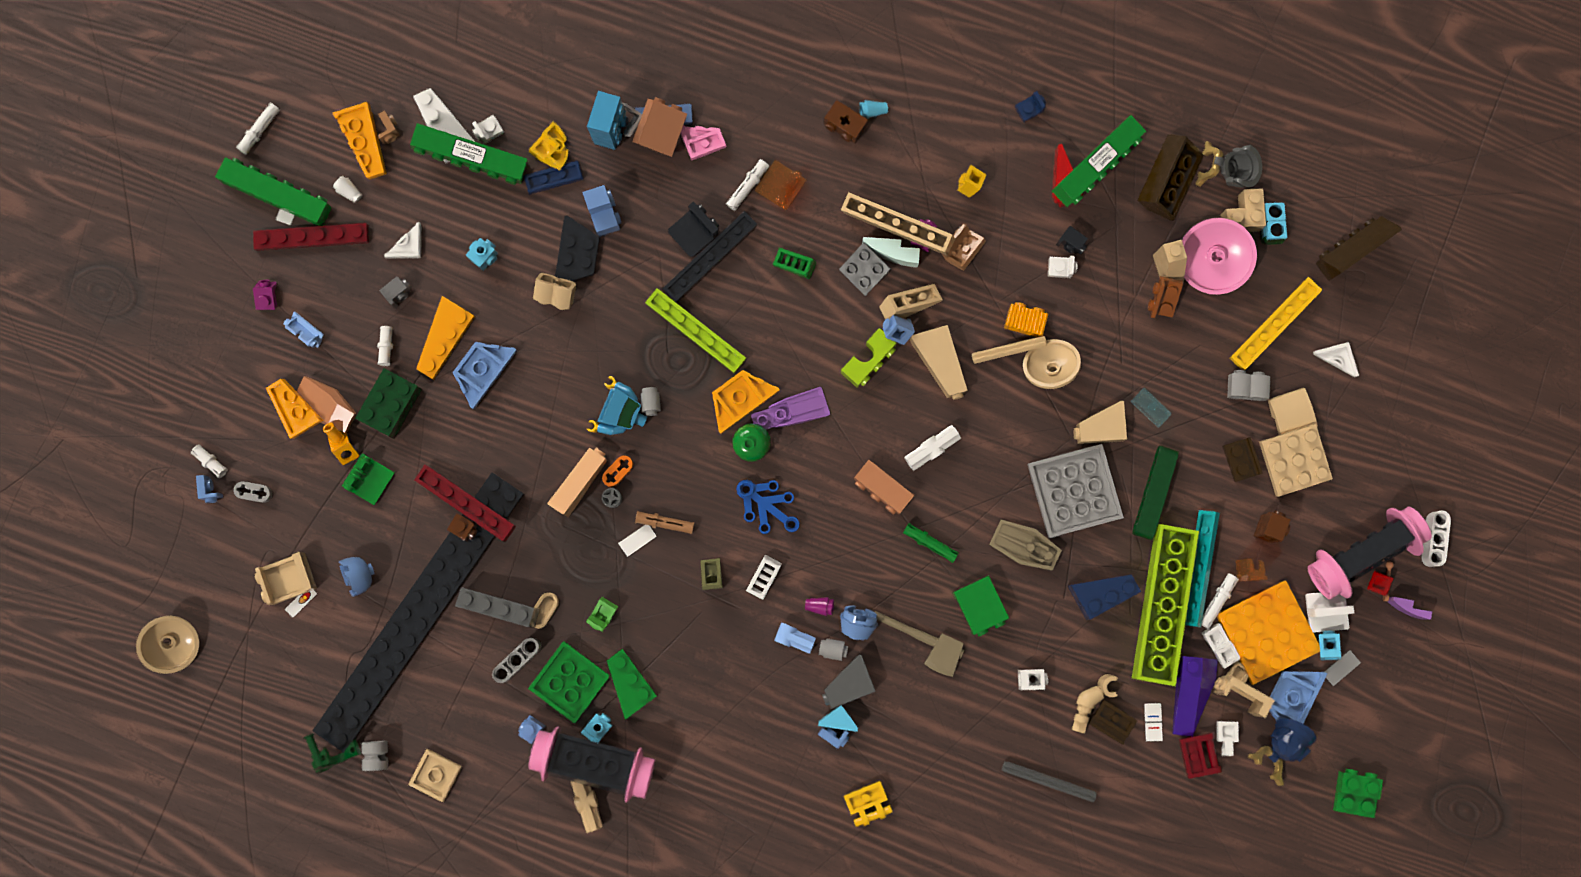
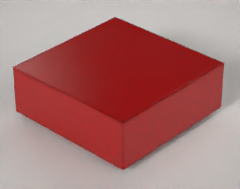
(1380, 583)

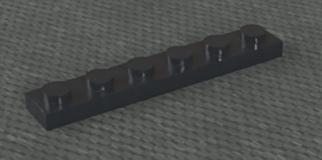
(710, 257)

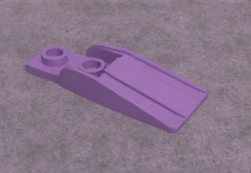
(793, 410)

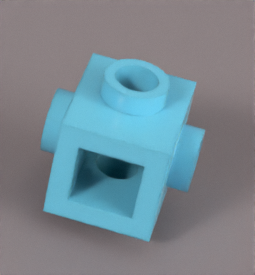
(482, 253)

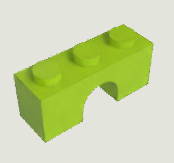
(857, 371)

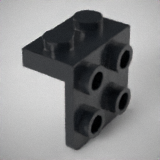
(694, 230)

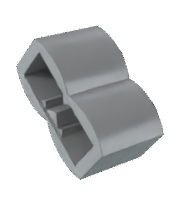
(1248, 386)

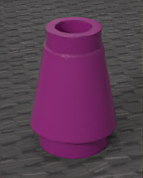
(820, 605)

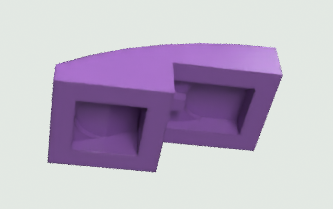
(1406, 607)

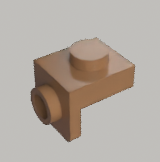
(391, 133)

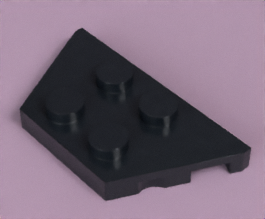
(576, 252)

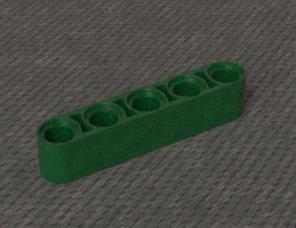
(1155, 492)

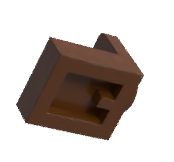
(463, 528)

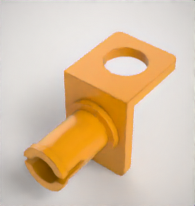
(339, 443)

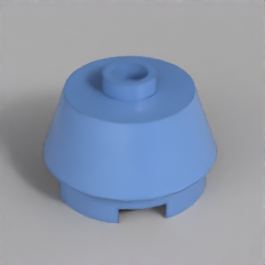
(858, 623)

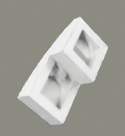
(1220, 645)

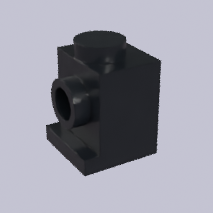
(1073, 241)

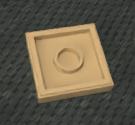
(435, 775)

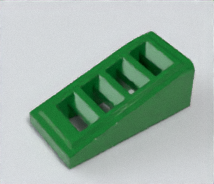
(811, 263)

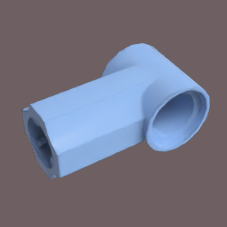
(791, 637)

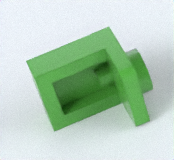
(602, 614)

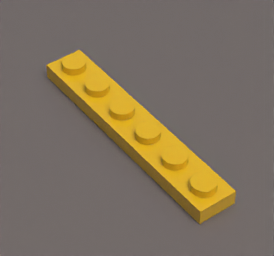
(1275, 324)

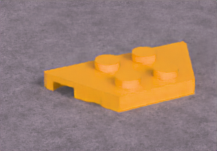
(739, 398)

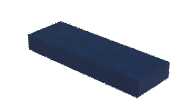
(553, 177)

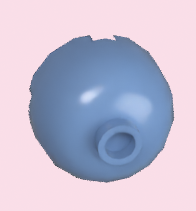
(356, 574)

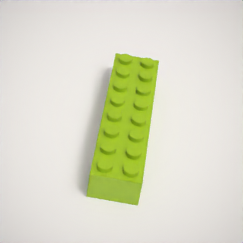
(1165, 605)

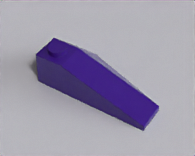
(1192, 691)

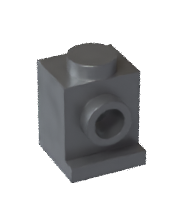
(396, 291)

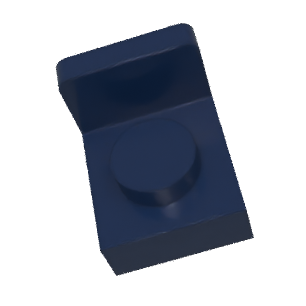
(1031, 107)

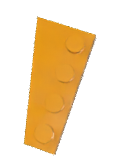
(445, 333)

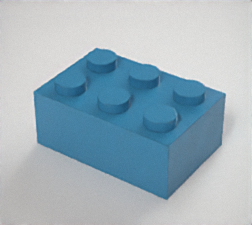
(607, 120)

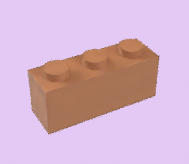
(883, 488)

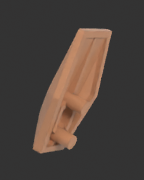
(327, 403)

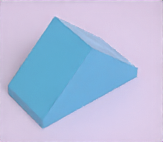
(838, 719)

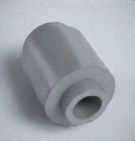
(650, 401)
(833, 649)

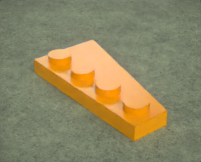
(360, 131)

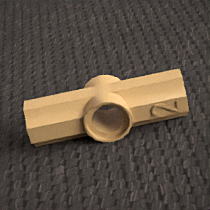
(587, 804)

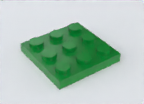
(569, 682)

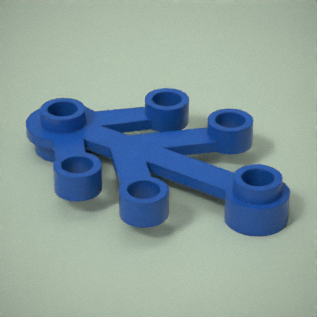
(765, 503)

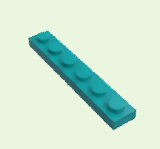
(1207, 526)

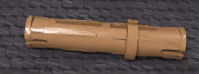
(664, 522)

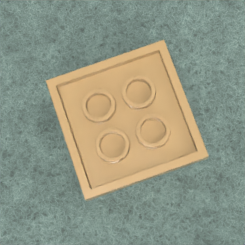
(1295, 460)

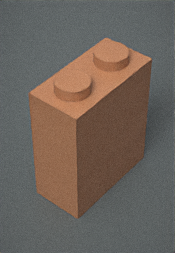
(660, 126)

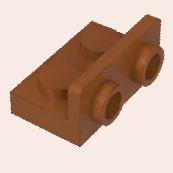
(1165, 297)

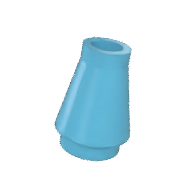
(872, 108)

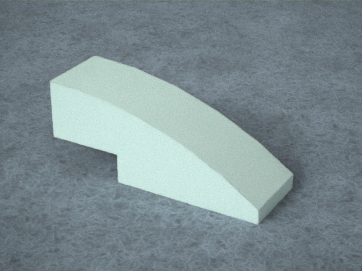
(892, 251)

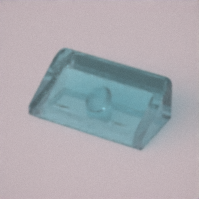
(1151, 407)

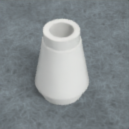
(347, 189)

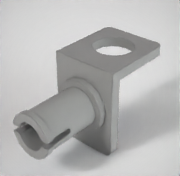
(632, 126)

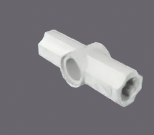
(932, 447)

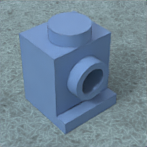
(894, 328)
(530, 729)

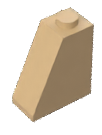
(1171, 260)
(1103, 427)

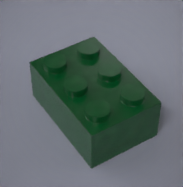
(388, 403)

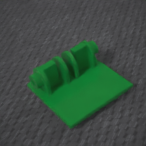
(368, 479)

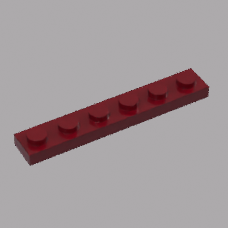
(310, 236)
(465, 503)

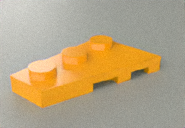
(292, 409)

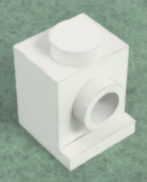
(1025, 684)

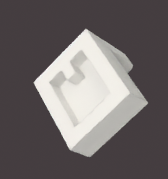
(487, 129)
(1062, 267)

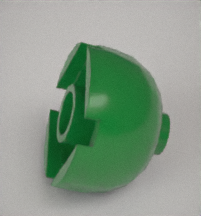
(751, 442)

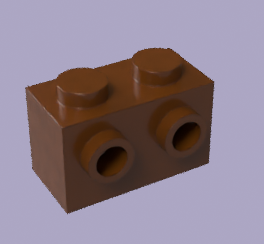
(1272, 527)

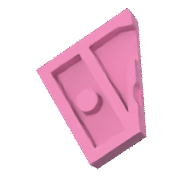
(702, 141)

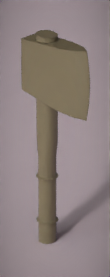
(945, 649)

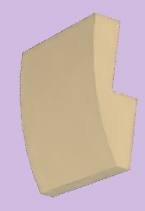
(1292, 411)

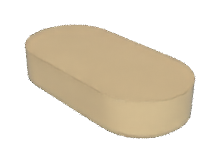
(547, 604)

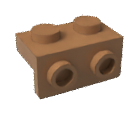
(964, 247)

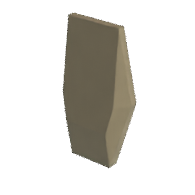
(1025, 545)

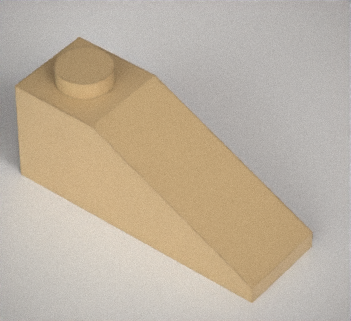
(910, 301)

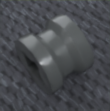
(610, 495)

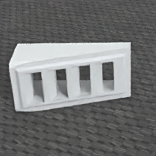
(770, 561)

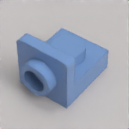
(204, 489)
(830, 736)

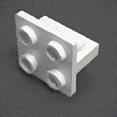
(1327, 613)

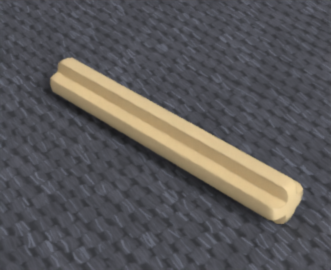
(1009, 349)

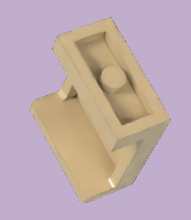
(285, 579)
(1260, 703)

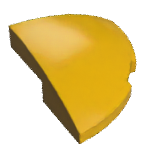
(551, 147)

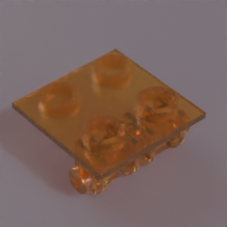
(780, 184)

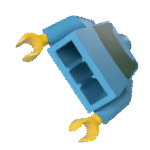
(619, 410)

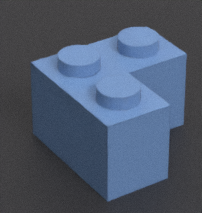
(600, 205)

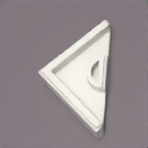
(408, 246)
(1340, 357)

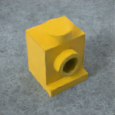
(971, 181)

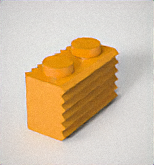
(1026, 320)

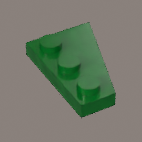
(629, 684)

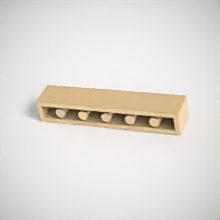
(898, 224)

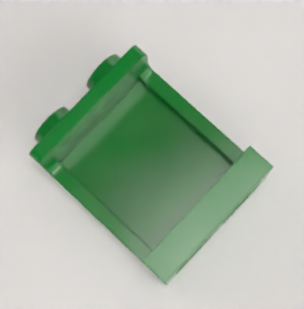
(981, 606)

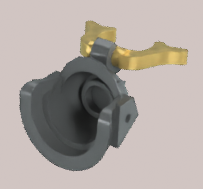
(1238, 167)

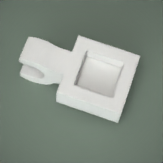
(1228, 734)

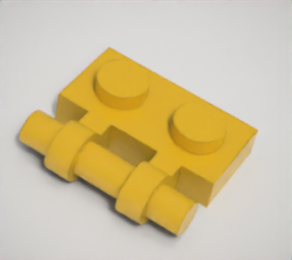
(865, 798)

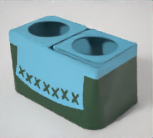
(1266, 236)

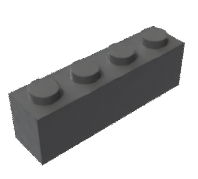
(497, 607)

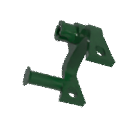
(323, 761)

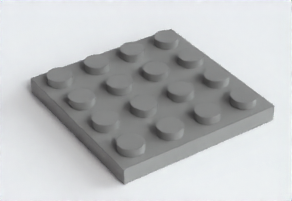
(1075, 491)

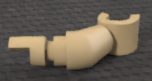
(1088, 700)

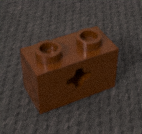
(839, 114)

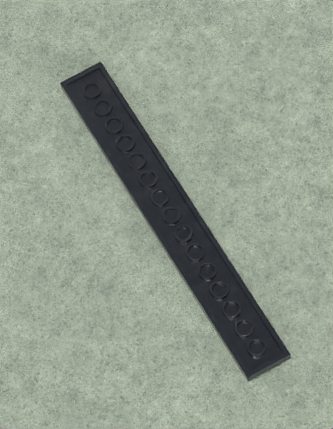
(411, 622)

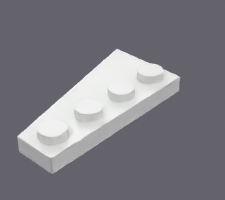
(438, 116)

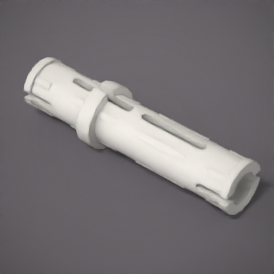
(257, 129)
(743, 190)
(1218, 601)

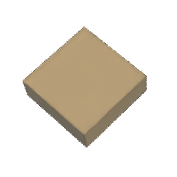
(1238, 671)

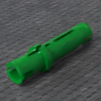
(930, 542)

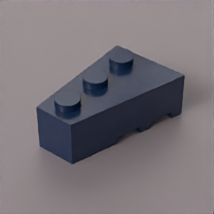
(1103, 594)

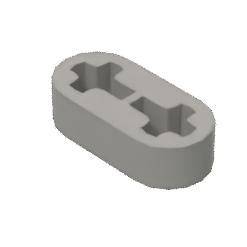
(252, 496)

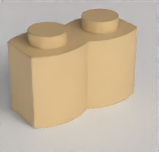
(554, 291)

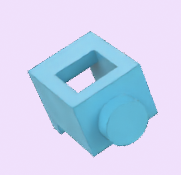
(1329, 654)
(593, 735)

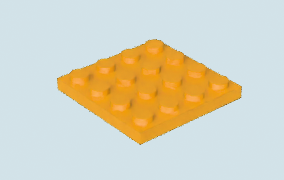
(1269, 632)

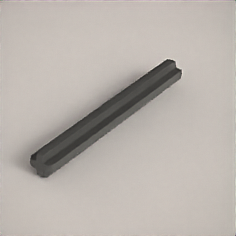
(1049, 781)

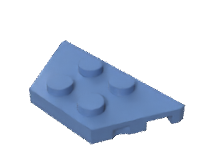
(481, 369)
(1295, 694)

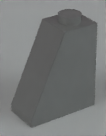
(849, 684)

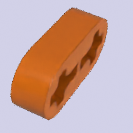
(614, 468)

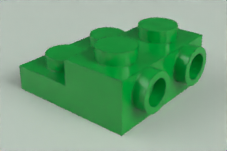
(1357, 793)

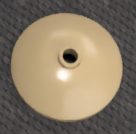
(1056, 357)
(169, 656)

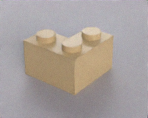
(1250, 211)

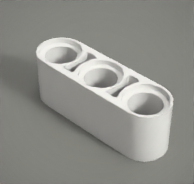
(1442, 531)

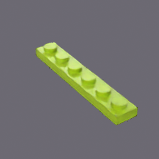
(695, 330)

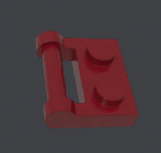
(1194, 756)

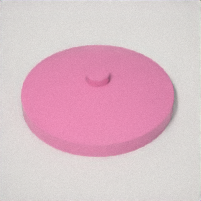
(1218, 255)

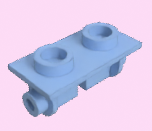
(308, 333)

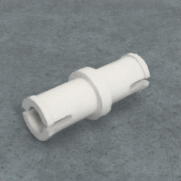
(385, 345)
(209, 461)

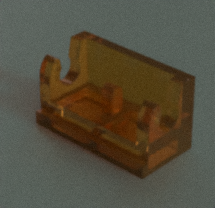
(1246, 570)

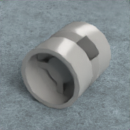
(374, 755)

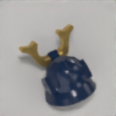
(1289, 742)

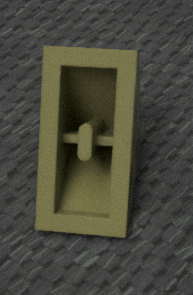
(711, 574)

